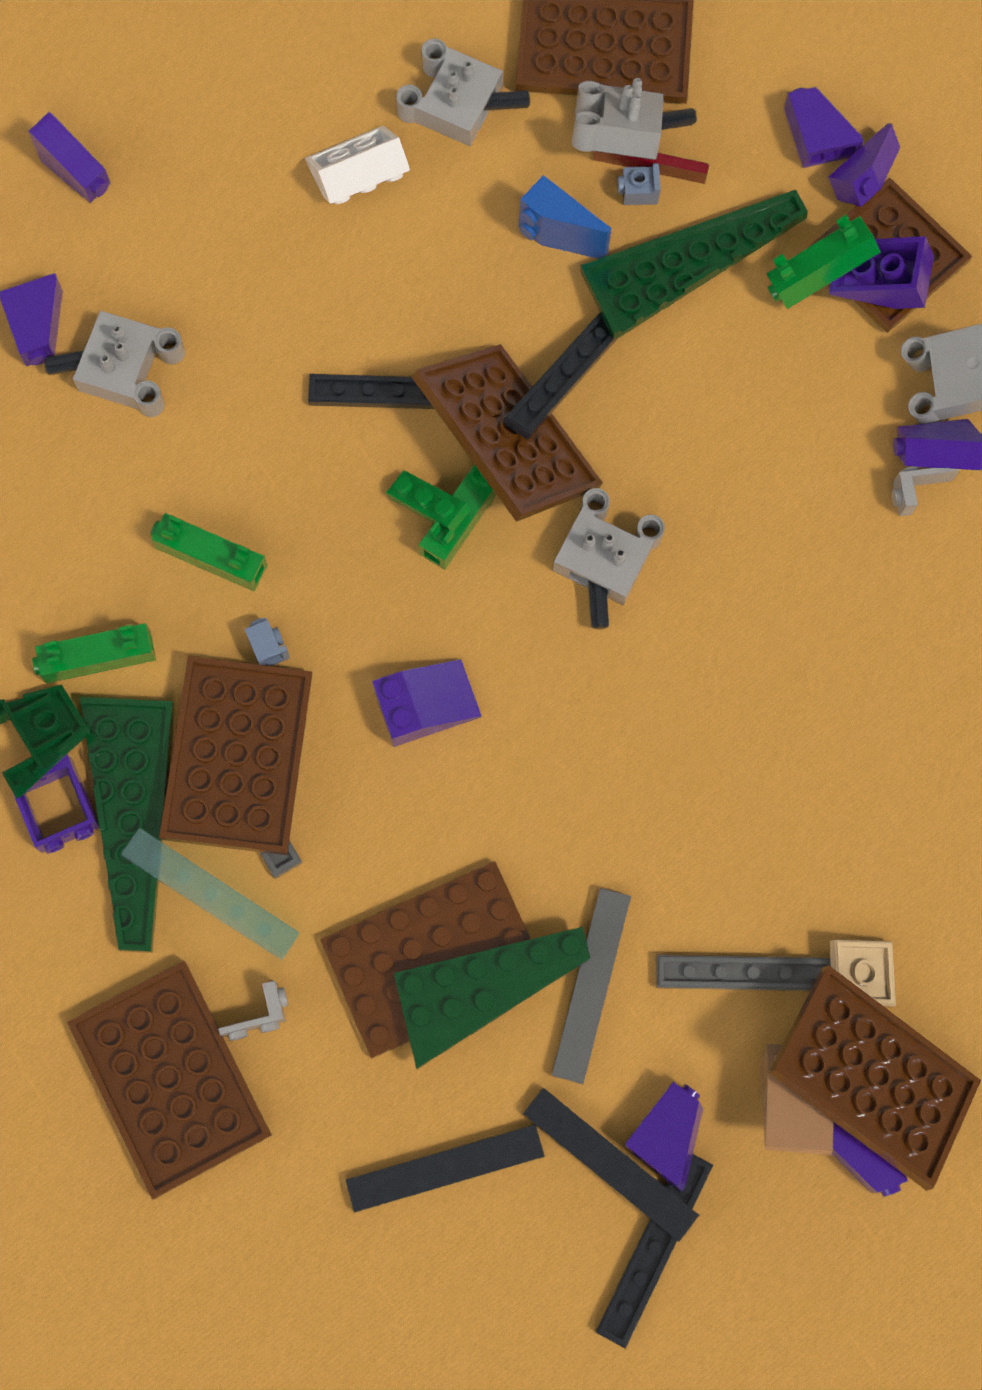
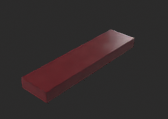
(668, 165)

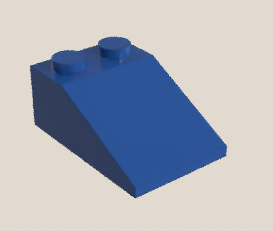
(561, 221)

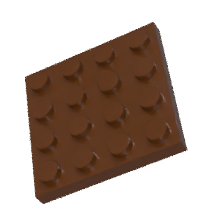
(896, 215)

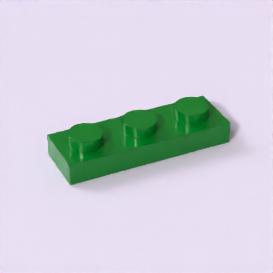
(428, 501)

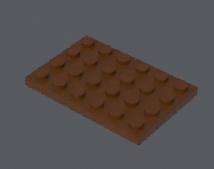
(606, 45)
(472, 400)
(236, 756)
(433, 927)
(876, 1077)
(169, 1079)

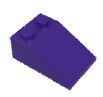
(893, 277)
(425, 700)

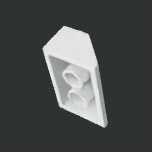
(358, 164)

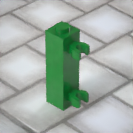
(822, 262)
(442, 545)
(208, 551)
(94, 653)

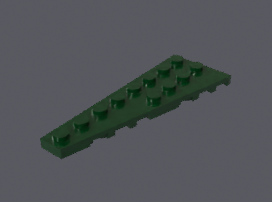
(659, 272)
(130, 779)

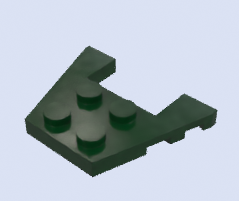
(49, 730)

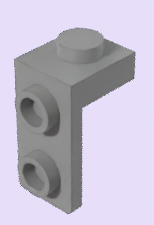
(904, 493)
(276, 1000)

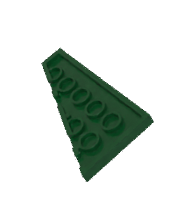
(466, 993)

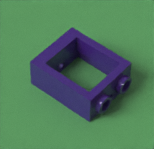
(79, 831)

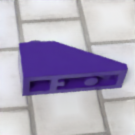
(866, 169)

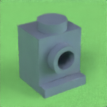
(639, 185)
(266, 643)

